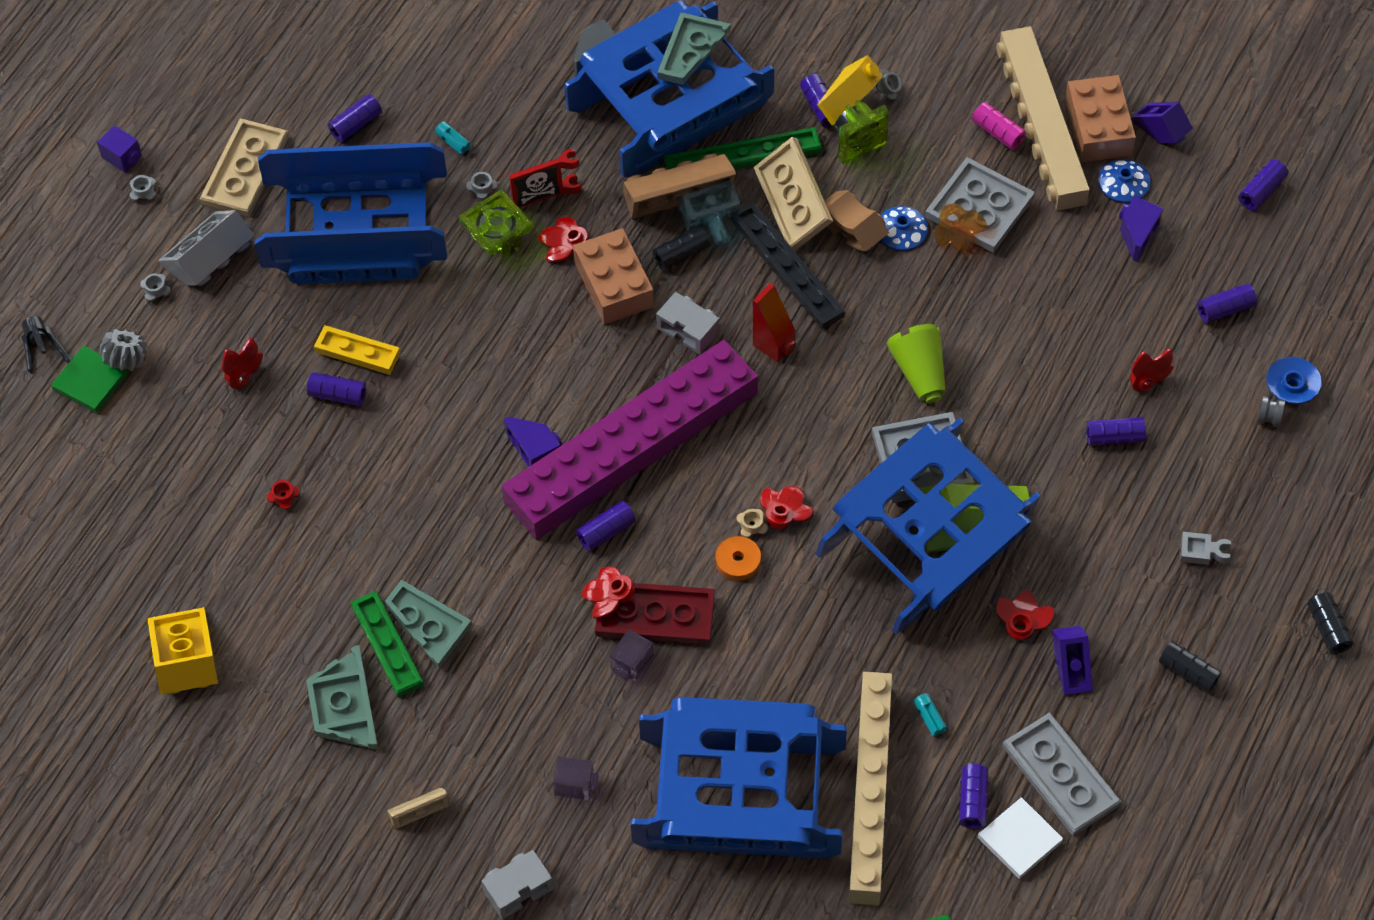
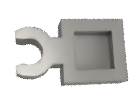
(1199, 549)

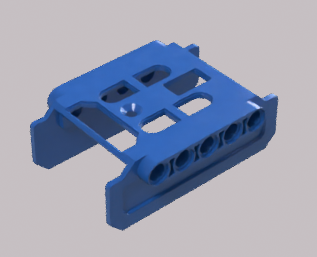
(680, 123)
(353, 247)
(944, 576)
(738, 726)

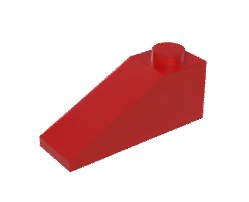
(771, 325)

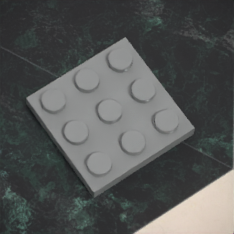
(989, 194)
(892, 436)

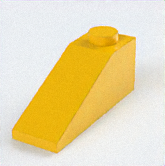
(851, 85)

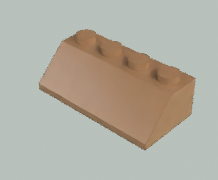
(665, 187)

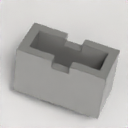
(689, 321)
(516, 882)

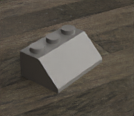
(207, 247)

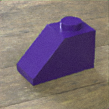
(1163, 121)
(1139, 225)
(531, 439)
(1073, 659)

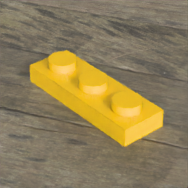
(357, 350)

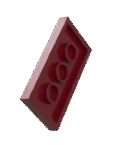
(663, 614)

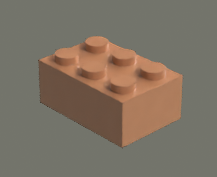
(1100, 118)
(613, 276)

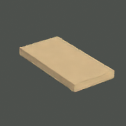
(237, 176)
(793, 194)

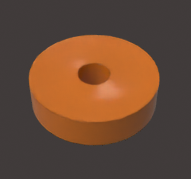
(740, 547)

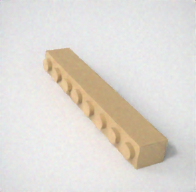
(1043, 119)
(870, 789)

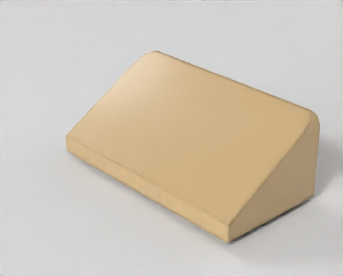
(418, 808)

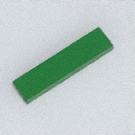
(387, 644)

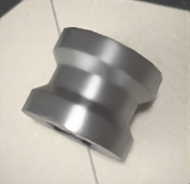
(1271, 411)

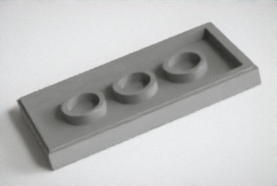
(1061, 774)

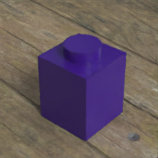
(119, 148)

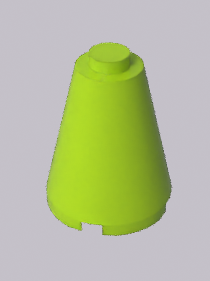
(921, 360)

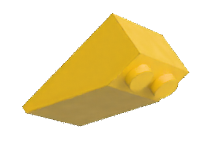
(182, 651)

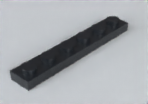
(787, 265)

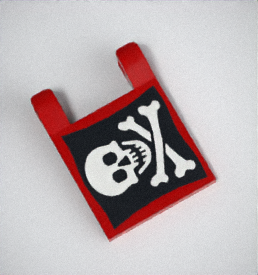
(544, 180)

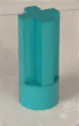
(452, 138)
(930, 714)

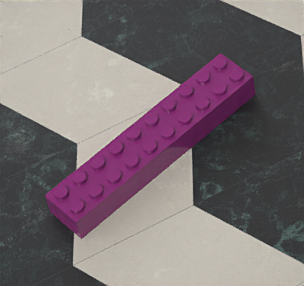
(629, 439)

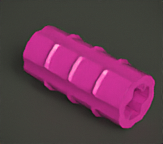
(999, 126)

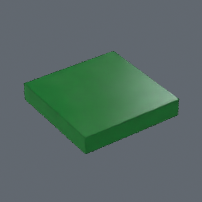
(88, 380)

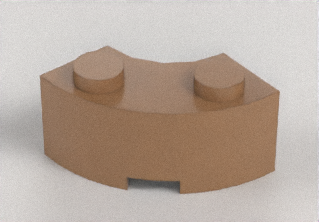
(855, 221)

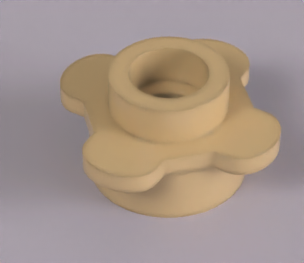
(755, 516)

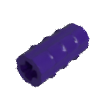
(814, 90)
(354, 118)
(1263, 184)
(1227, 303)
(336, 389)
(1115, 431)
(605, 526)
(973, 796)

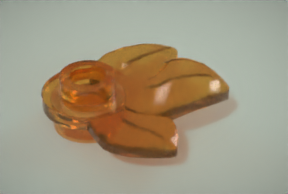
(960, 231)

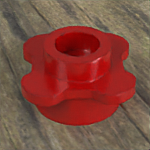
(279, 488)

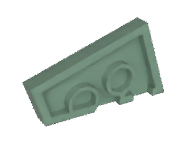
(689, 46)
(428, 621)

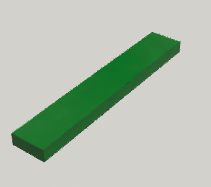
(750, 151)

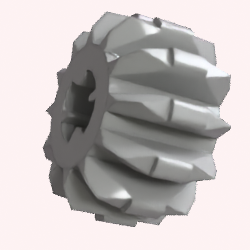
(123, 350)

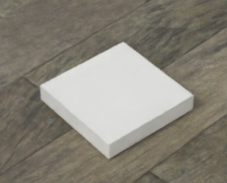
(1020, 838)

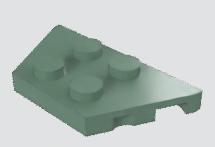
(342, 702)

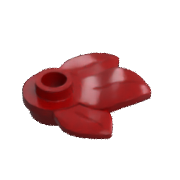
(562, 238)
(241, 365)
(1150, 371)
(785, 507)
(608, 591)
(1023, 612)

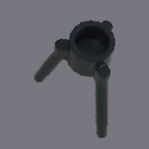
(36, 333)

